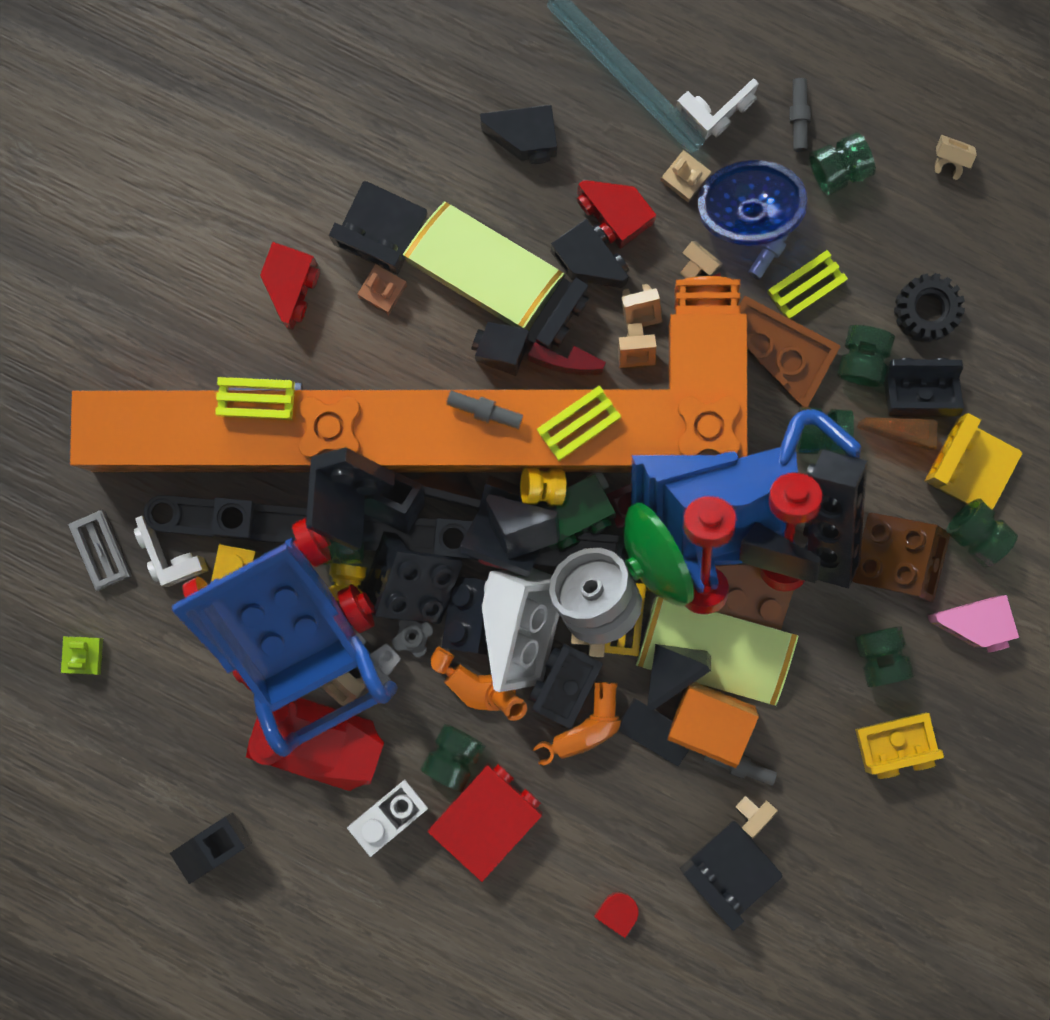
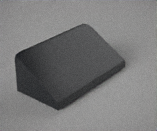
(651, 731)

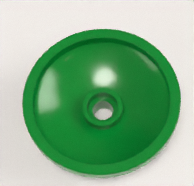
(656, 556)

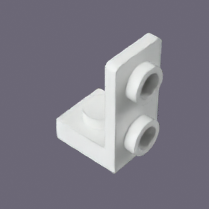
(699, 115)
(182, 567)

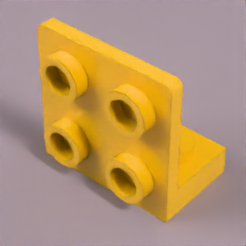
(973, 463)

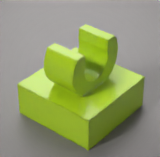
(81, 655)

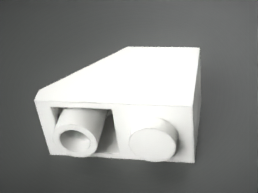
(387, 817)

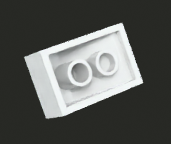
(518, 627)

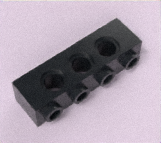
(838, 526)

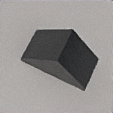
(521, 526)

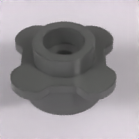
(417, 645)

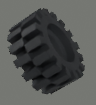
(938, 288)

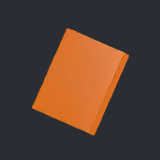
(713, 724)

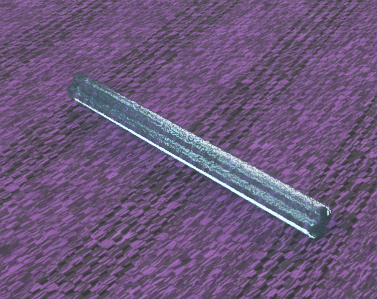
(627, 74)

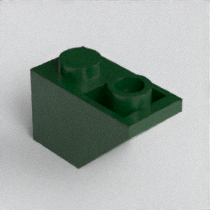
(583, 510)

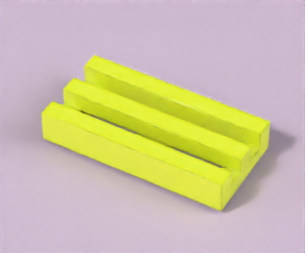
(832, 268)
(223, 397)
(605, 404)

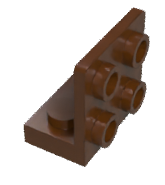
(902, 556)

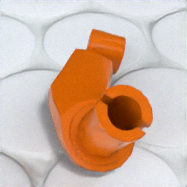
(476, 689)
(592, 731)

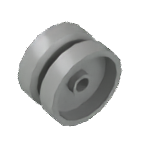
(595, 595)

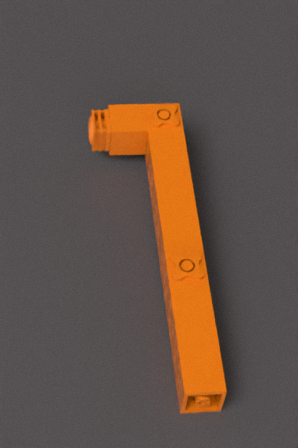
(420, 433)

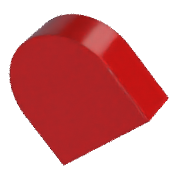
(618, 912)

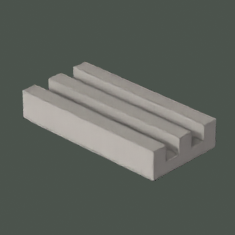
(112, 578)

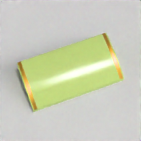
(483, 266)
(744, 655)

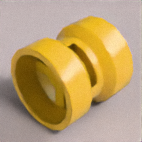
(543, 486)
(345, 575)

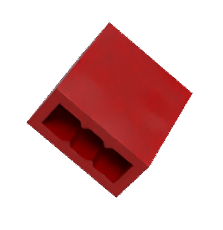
(486, 820)

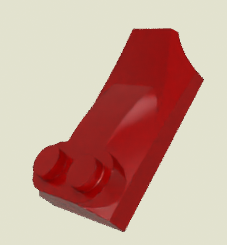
(338, 757)

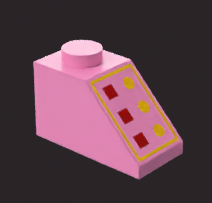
(980, 623)

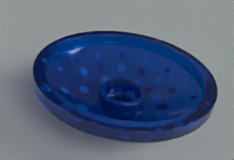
(752, 202)

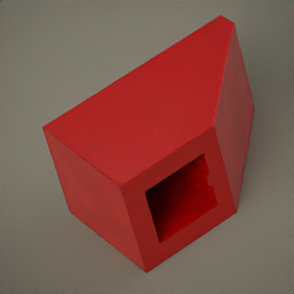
(617, 208)
(287, 279)

